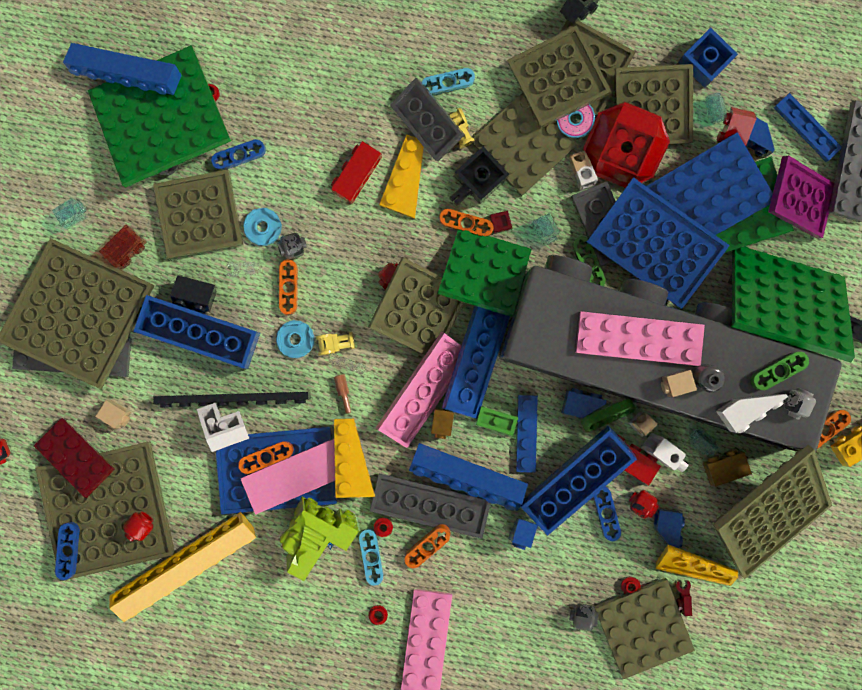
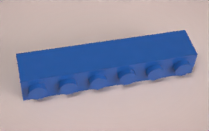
(122, 69)
(468, 477)

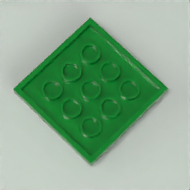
(761, 224)
(485, 272)

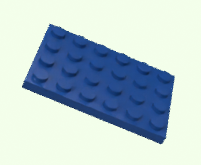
(717, 186)
(657, 242)
(231, 490)

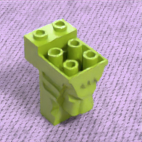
(312, 531)

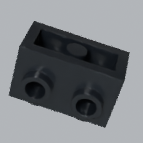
(578, 9)
(193, 294)

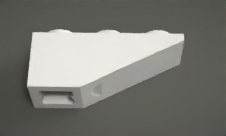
(741, 412)

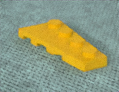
(403, 185)
(350, 464)
(692, 565)

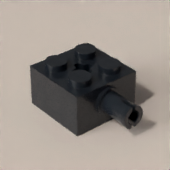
(477, 187)

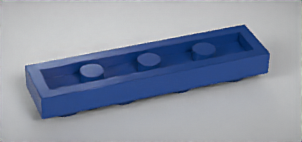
(807, 127)
(526, 433)

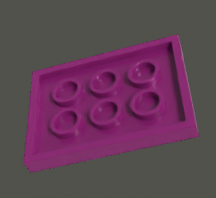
(801, 197)

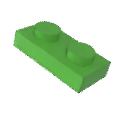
(497, 421)

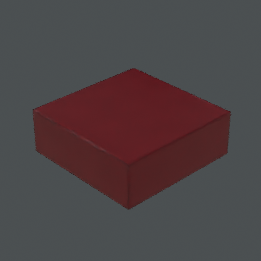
(501, 222)

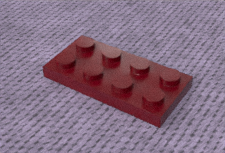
(74, 457)

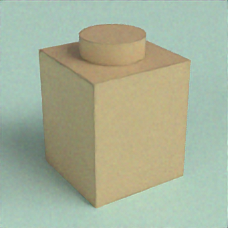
(678, 383)
(113, 414)

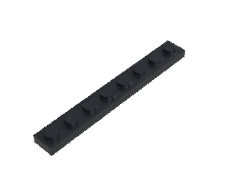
(224, 399)

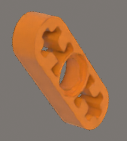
(454, 213)
(283, 301)
(840, 425)
(249, 458)
(425, 554)

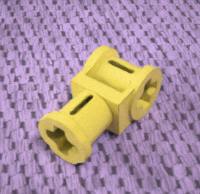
(460, 119)
(333, 343)

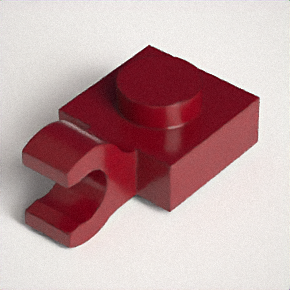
(684, 601)

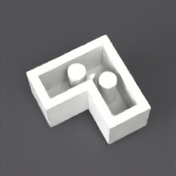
(221, 430)

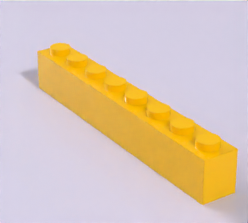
(181, 567)

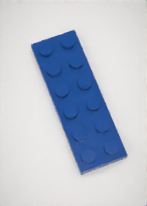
(475, 362)

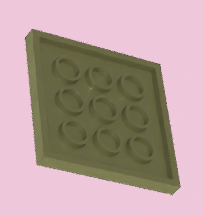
(607, 54)
(559, 76)
(662, 91)
(522, 145)
(198, 214)
(413, 308)
(644, 628)

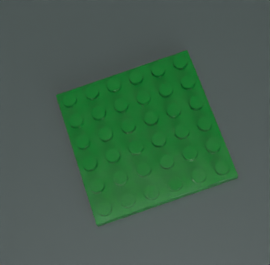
(157, 130)
(791, 303)

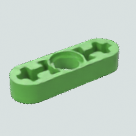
(578, 251)
(771, 368)
(608, 415)

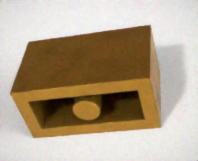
(442, 423)
(727, 468)

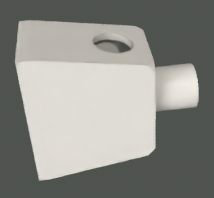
(665, 452)

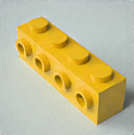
(849, 448)

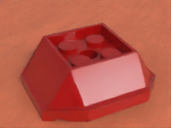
(623, 124)

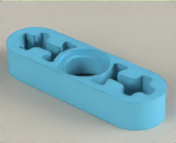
(462, 83)
(379, 570)

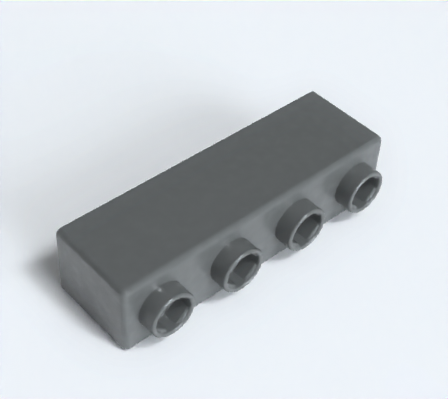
(545, 339)

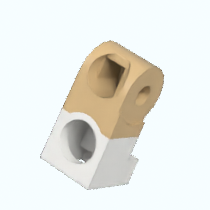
(583, 170)
(642, 423)

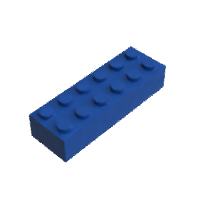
(197, 332)
(578, 480)

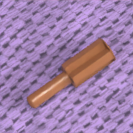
(342, 389)

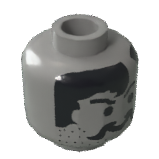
(799, 403)

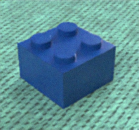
(709, 57)

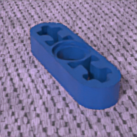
(250, 146)
(605, 528)
(71, 566)

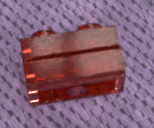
(123, 247)

